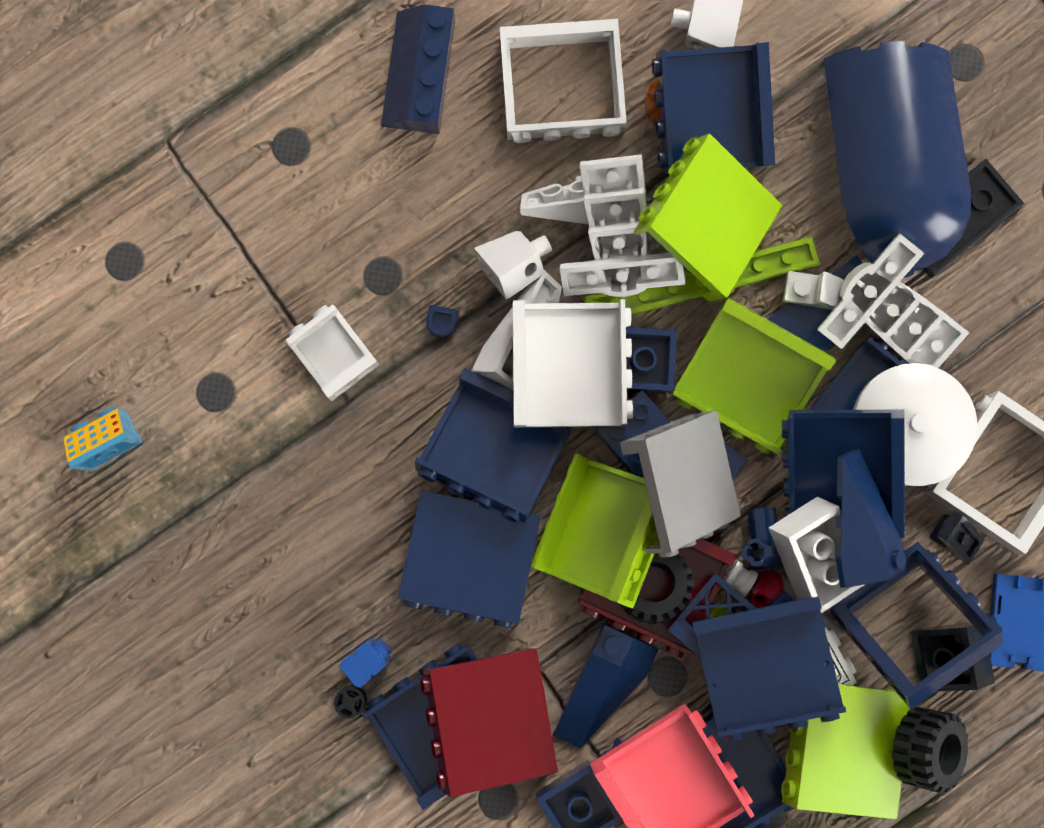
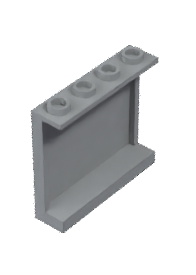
(686, 480)

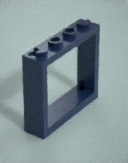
(949, 584)

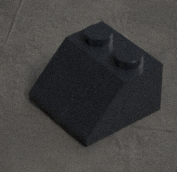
(940, 644)

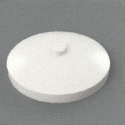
(936, 414)

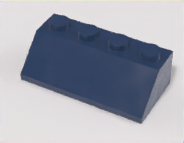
(419, 69)

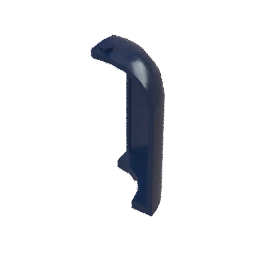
(899, 147)

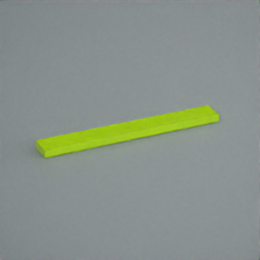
(763, 266)

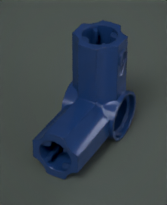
(761, 548)

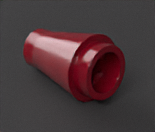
(766, 588)

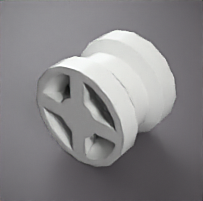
(740, 578)

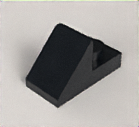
(957, 536)

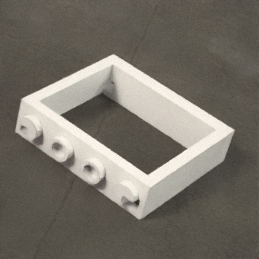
(558, 35)
(1033, 521)

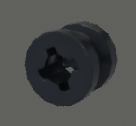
(346, 705)

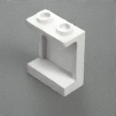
(331, 351)

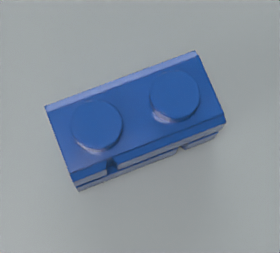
(366, 661)

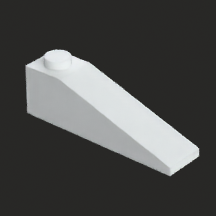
(556, 202)
(496, 356)

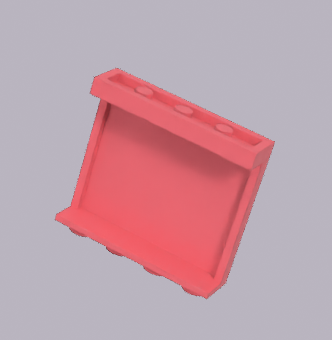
(671, 777)

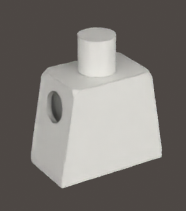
(709, 23)
(512, 261)

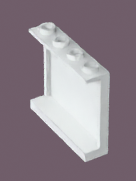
(571, 364)

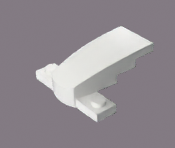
(621, 264)
(892, 309)

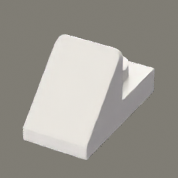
(812, 290)

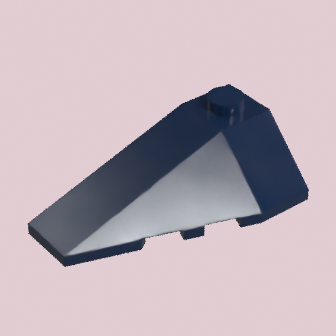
(869, 540)
(607, 678)

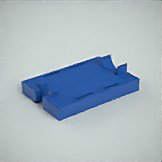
(1021, 620)

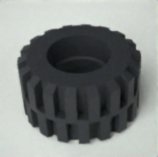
(676, 601)
(930, 749)

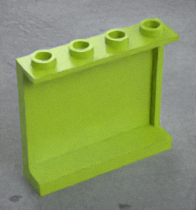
(710, 215)
(751, 375)
(599, 532)
(847, 761)

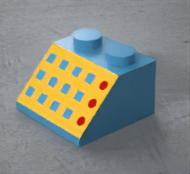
(100, 440)

